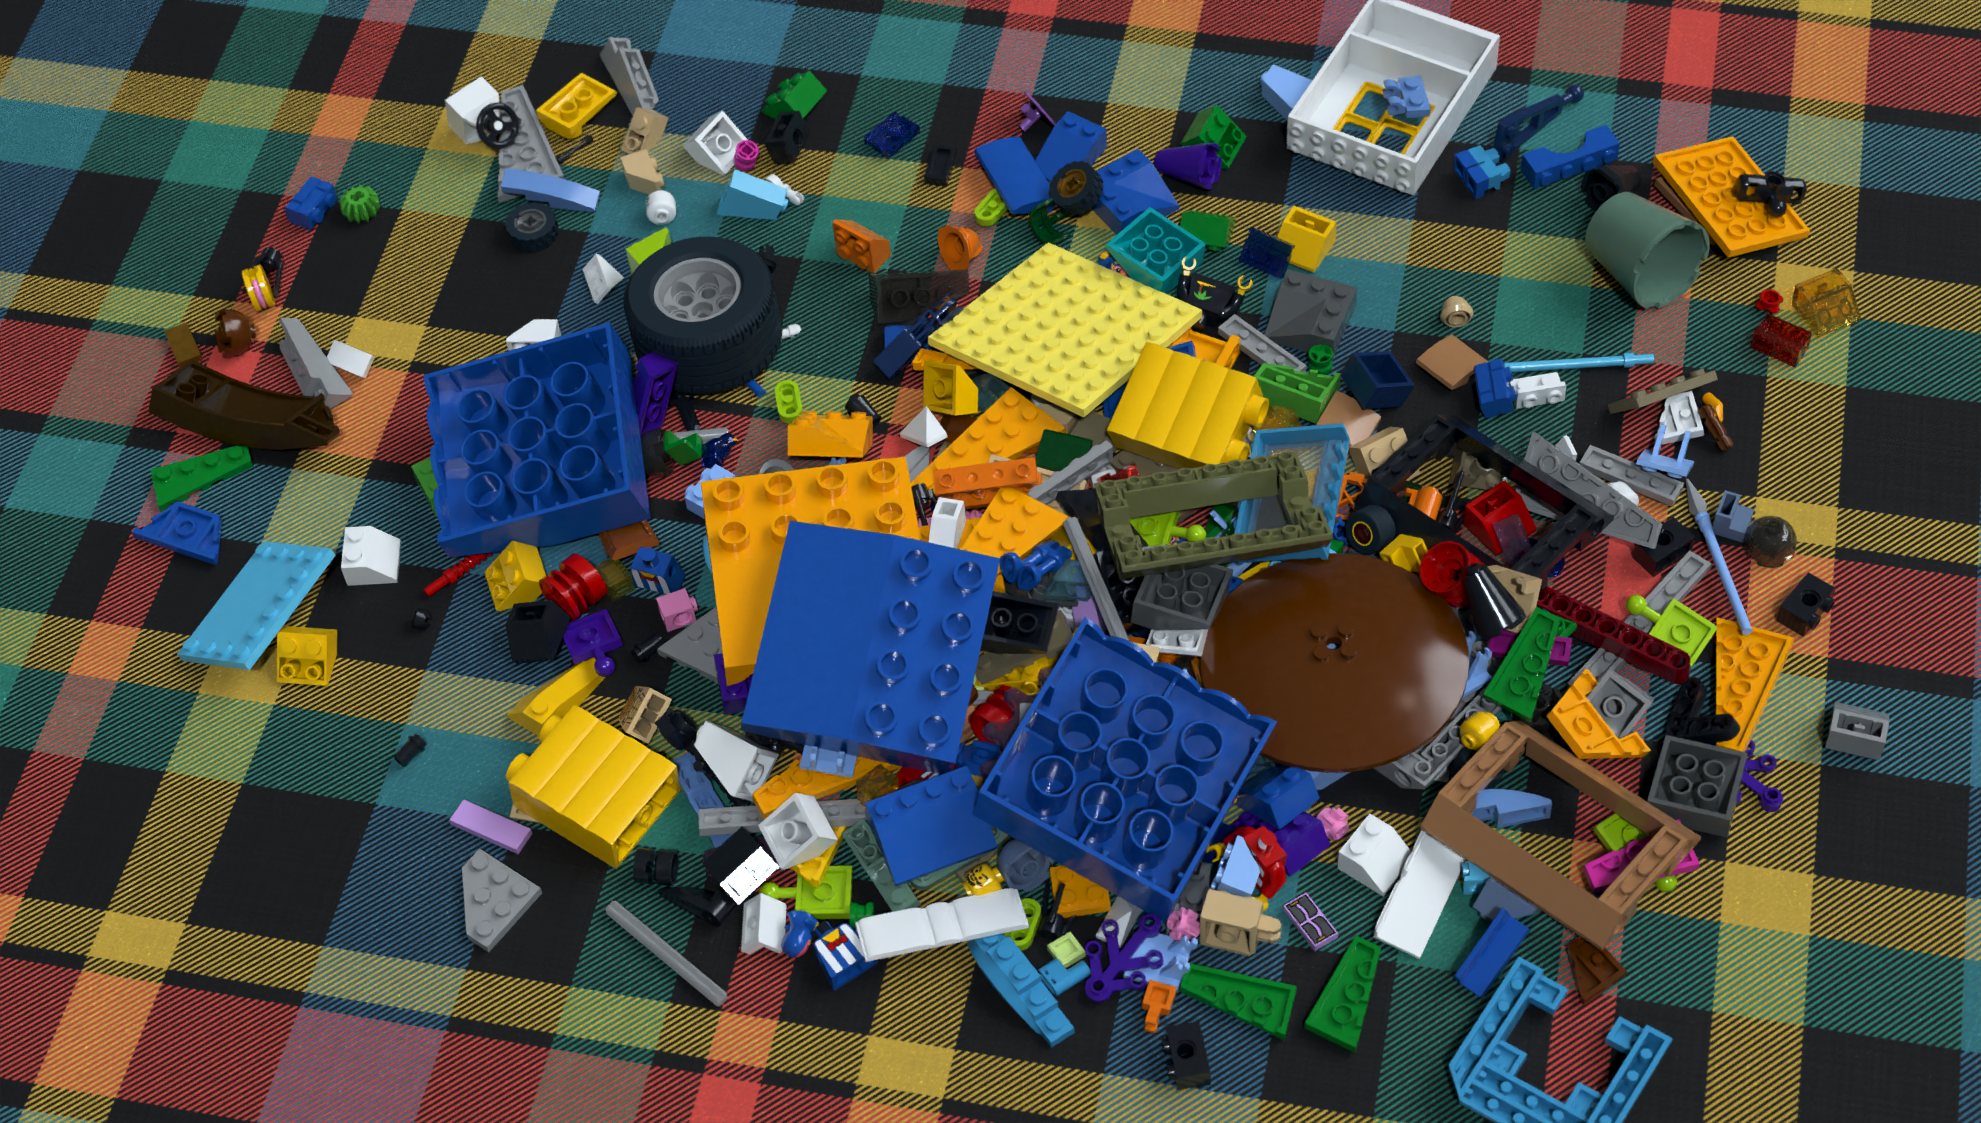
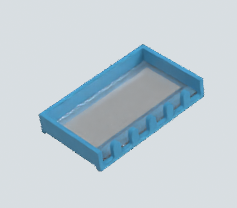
(1323, 458)

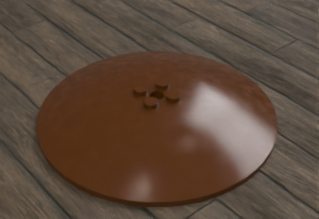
(1347, 706)

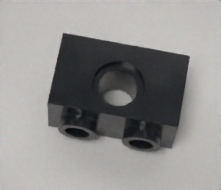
(787, 137)
(1671, 546)
(1806, 604)
(1186, 1040)

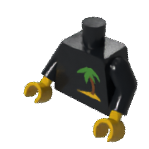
(1215, 298)

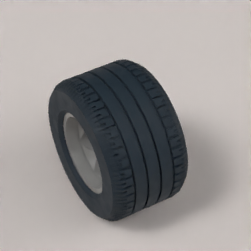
(706, 309)

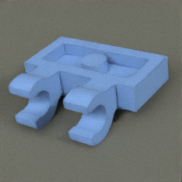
(1413, 97)

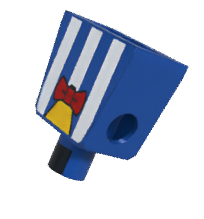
(652, 571)
(840, 953)

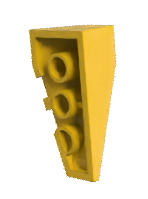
(556, 696)

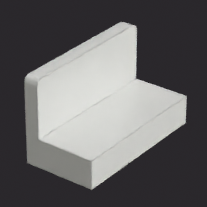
(763, 924)

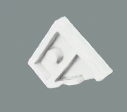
(1679, 416)

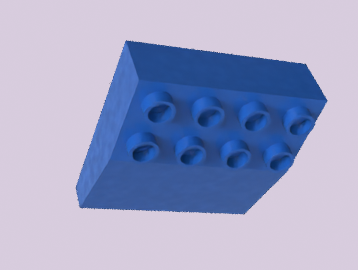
(537, 444)
(871, 645)
(1123, 769)

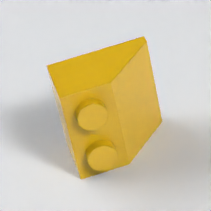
(948, 389)

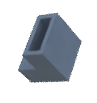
(1732, 519)

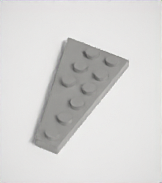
(530, 148)
(1629, 520)
(696, 645)

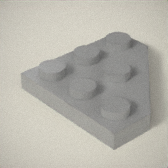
(493, 898)

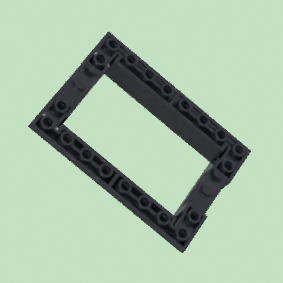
(1387, 486)

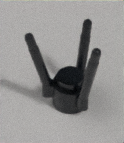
(270, 260)
(921, 499)
(1449, 517)
(1052, 925)

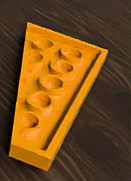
(1003, 430)
(1013, 525)
(1746, 675)
(808, 782)

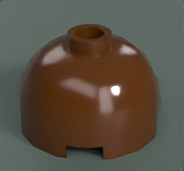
(233, 333)

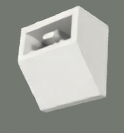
(1179, 642)

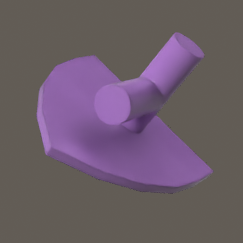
(1033, 115)

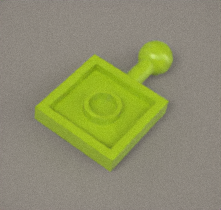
(1160, 529)
(1676, 625)
(1617, 833)
(827, 902)

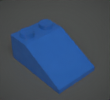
(1071, 141)
(1278, 795)

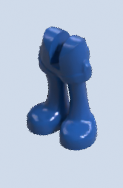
(1048, 556)

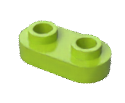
(990, 209)
(788, 400)
(1030, 907)

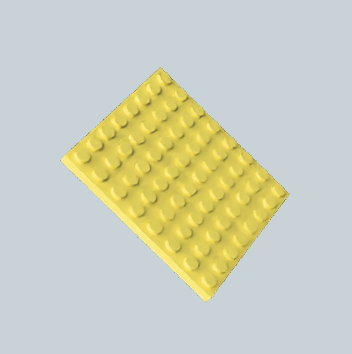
(1064, 328)

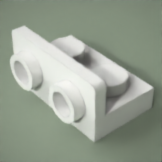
(1538, 390)

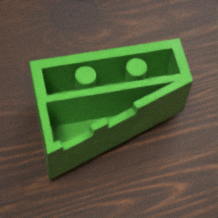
(1302, 391)

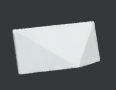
(601, 277)
(924, 429)
(1125, 915)

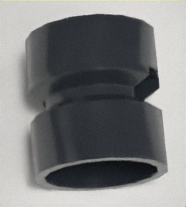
(665, 866)

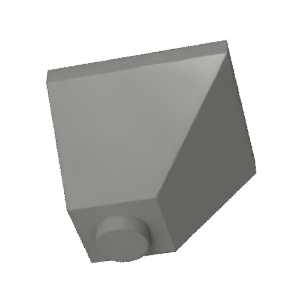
(1619, 702)

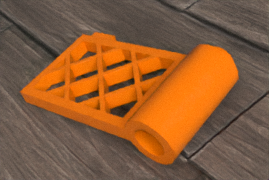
(1425, 499)

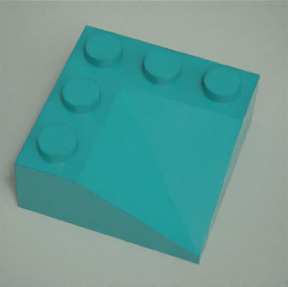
(1153, 250)

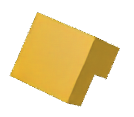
(1405, 552)

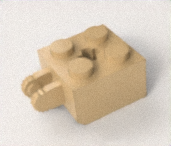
(1236, 923)

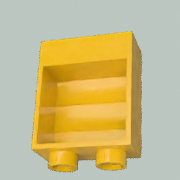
(1186, 410)
(593, 785)

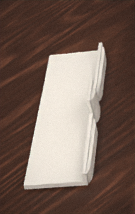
(1419, 896)
(941, 924)

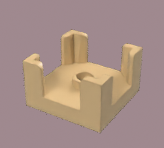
(1522, 587)

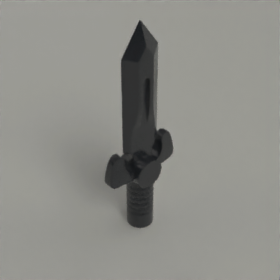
(685, 410)

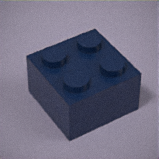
(1377, 379)

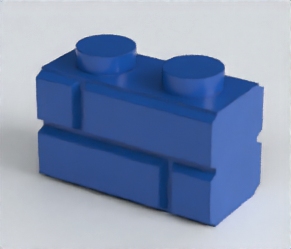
(311, 203)
(1494, 388)

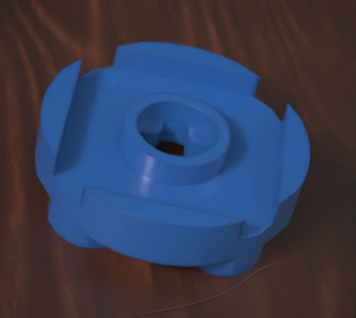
(975, 755)

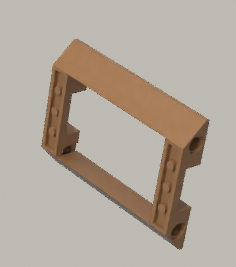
(1529, 877)

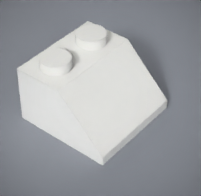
(715, 143)
(370, 556)
(797, 831)
(1374, 855)

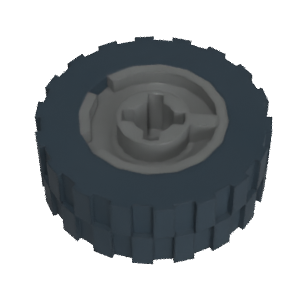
(531, 227)

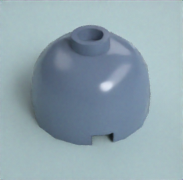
(1022, 866)

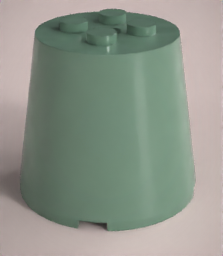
(1647, 248)

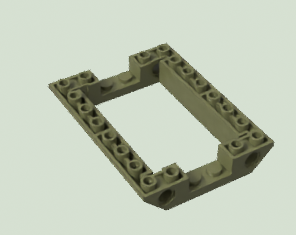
(1207, 487)

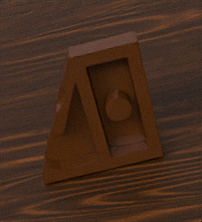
(1593, 969)

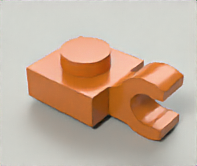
(1158, 1001)

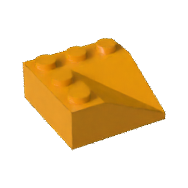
(830, 434)

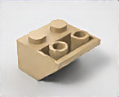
(1377, 449)

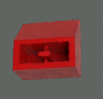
(1493, 507)

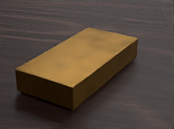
(183, 344)

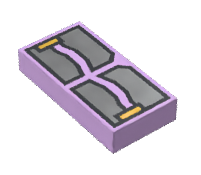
(1310, 921)

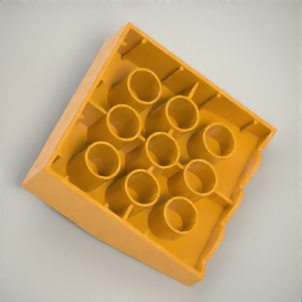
(749, 527)

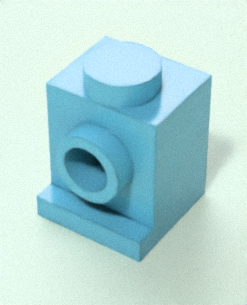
(1473, 878)

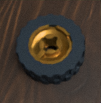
(1076, 188)

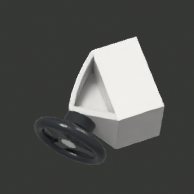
(476, 115)

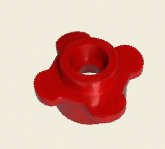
(1769, 301)

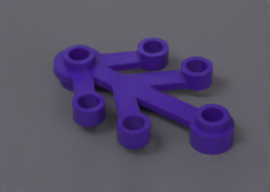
(1765, 802)
(1121, 960)

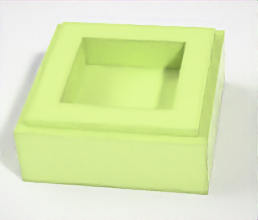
(1066, 950)

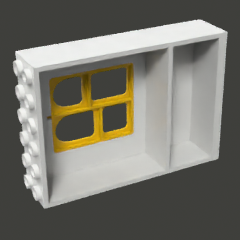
(1383, 44)

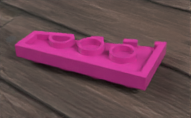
(1604, 870)

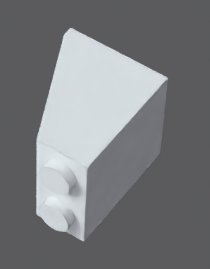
(735, 759)

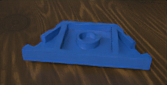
(185, 531)

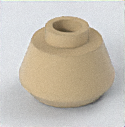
(1456, 312)

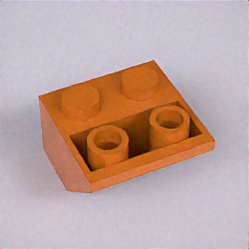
(860, 245)

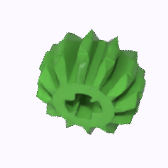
(359, 203)

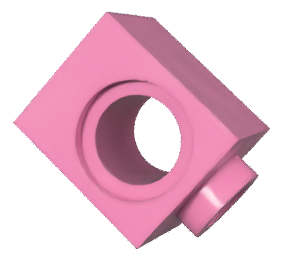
(677, 609)

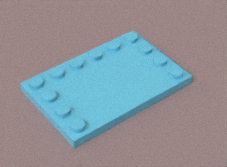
(256, 605)

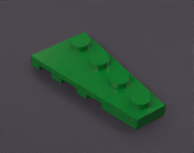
(185, 477)
(1247, 998)

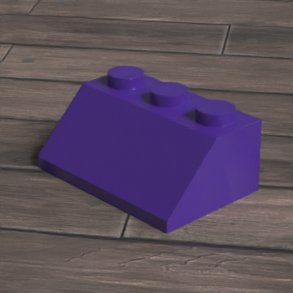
(653, 389)

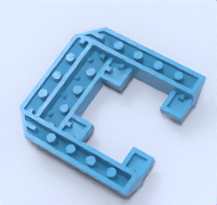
(1488, 1065)

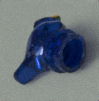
(717, 450)

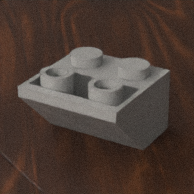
(1857, 731)

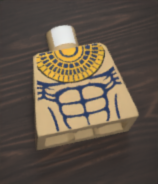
(642, 711)

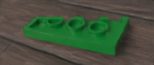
(1524, 668)
(1344, 1001)

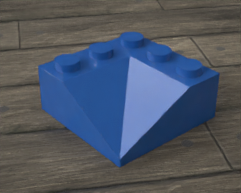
(1130, 189)

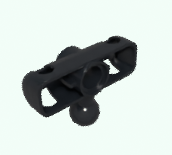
(1771, 189)

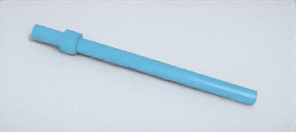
(1627, 360)

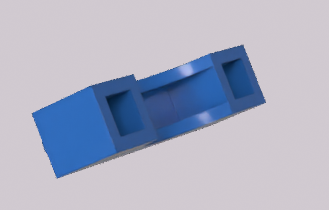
(1545, 166)

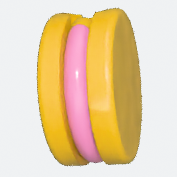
(258, 288)

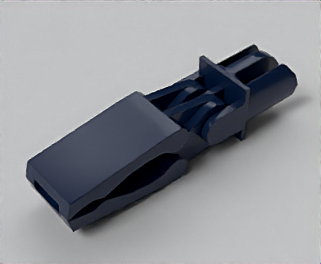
(910, 341)

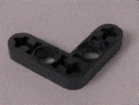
(1692, 695)

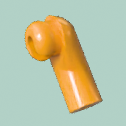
(1716, 404)

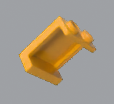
(1212, 349)

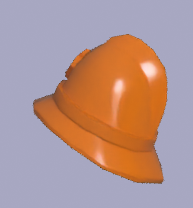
(958, 246)

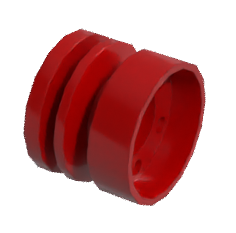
(1443, 571)
(574, 586)
(993, 710)

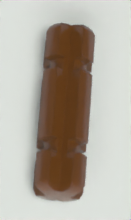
(1715, 427)

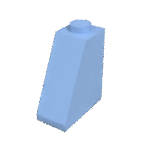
(1283, 89)

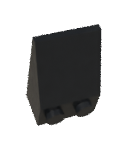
(1018, 625)

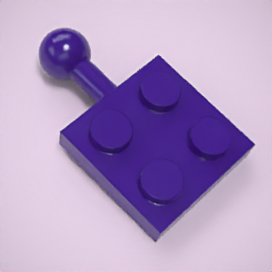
(592, 638)

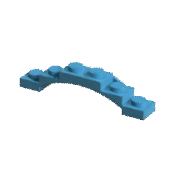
(1020, 986)

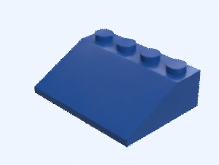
(929, 826)

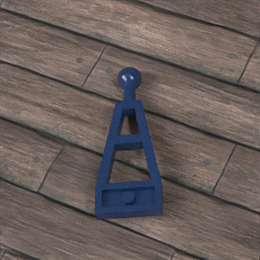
(1507, 133)

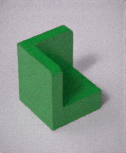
(684, 449)

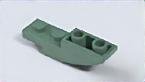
(869, 855)

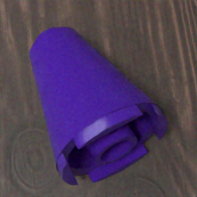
(1191, 164)

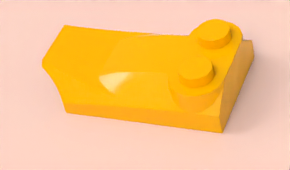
(574, 106)

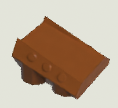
(628, 539)

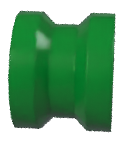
(1318, 353)
(859, 912)

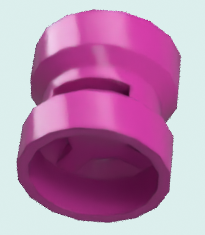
(745, 155)

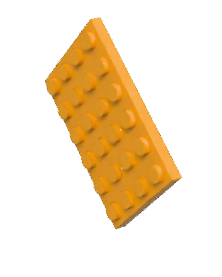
(1705, 182)

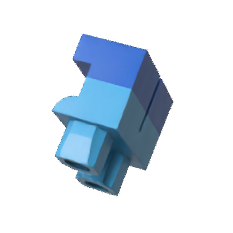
(1478, 170)

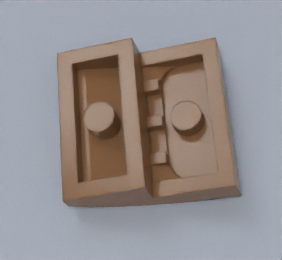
(1450, 362)
(1358, 422)

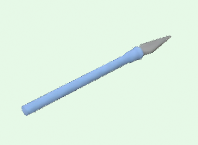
(1698, 509)

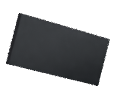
(1084, 507)

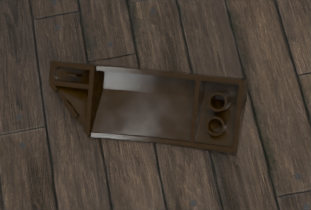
(239, 412)

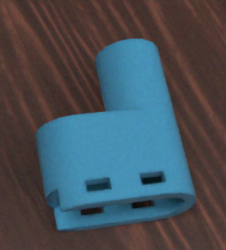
(1061, 979)

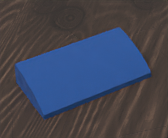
(1014, 174)

